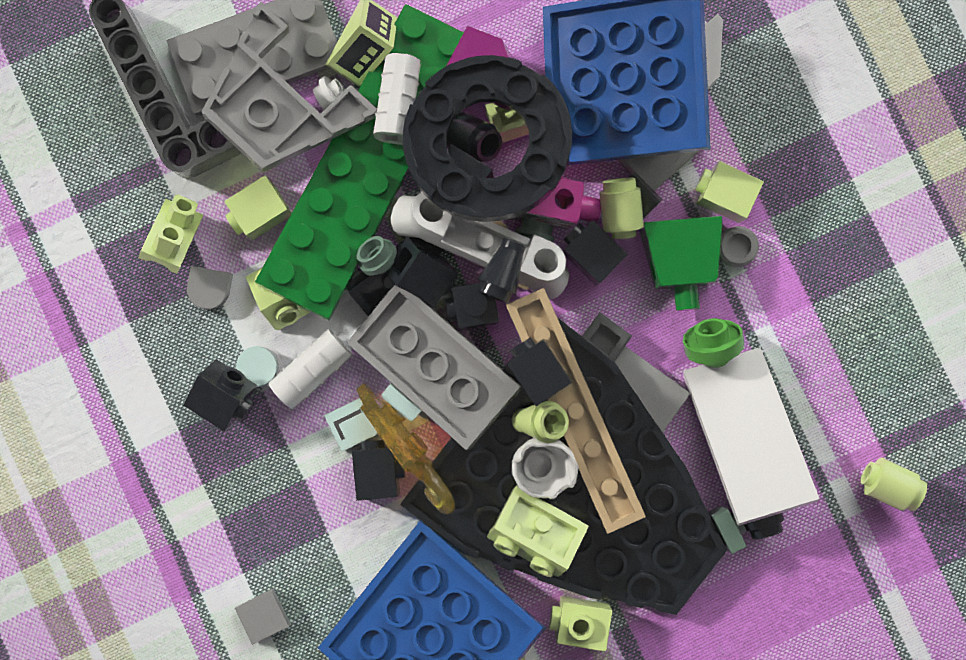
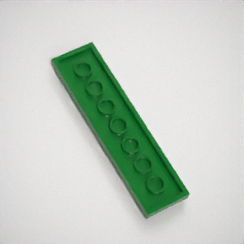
(350, 186)

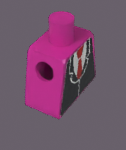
(573, 206)

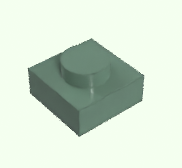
(728, 529)

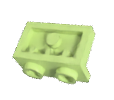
(537, 533)

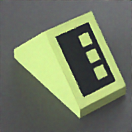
(363, 42)

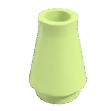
(543, 422)

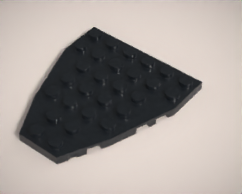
(643, 563)

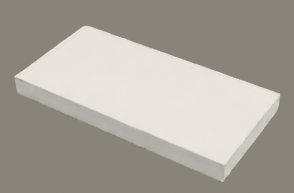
(750, 437)

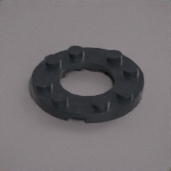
(487, 80)

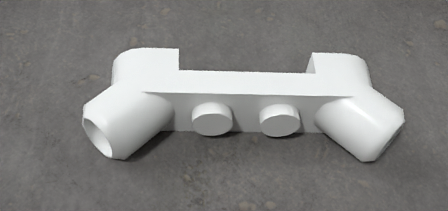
(478, 241)

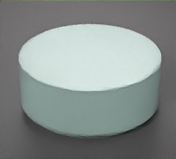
(258, 365)

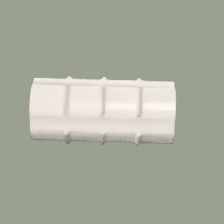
(395, 96)
(310, 369)

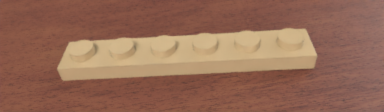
(586, 430)

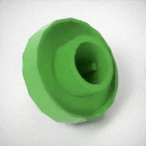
(713, 342)

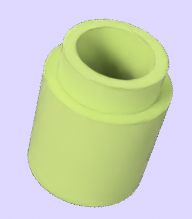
(621, 207)
(893, 485)

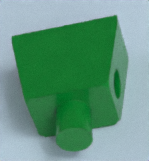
(683, 256)

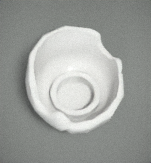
(544, 468)

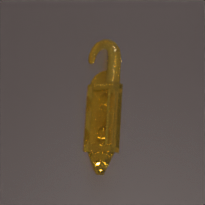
(406, 447)

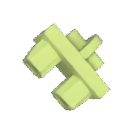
(172, 233)

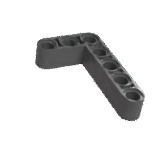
(161, 100)

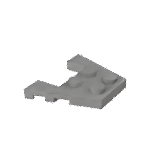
(264, 112)

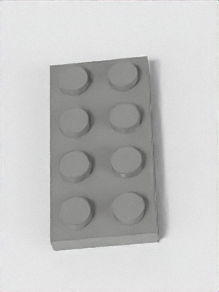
(207, 50)
(434, 366)

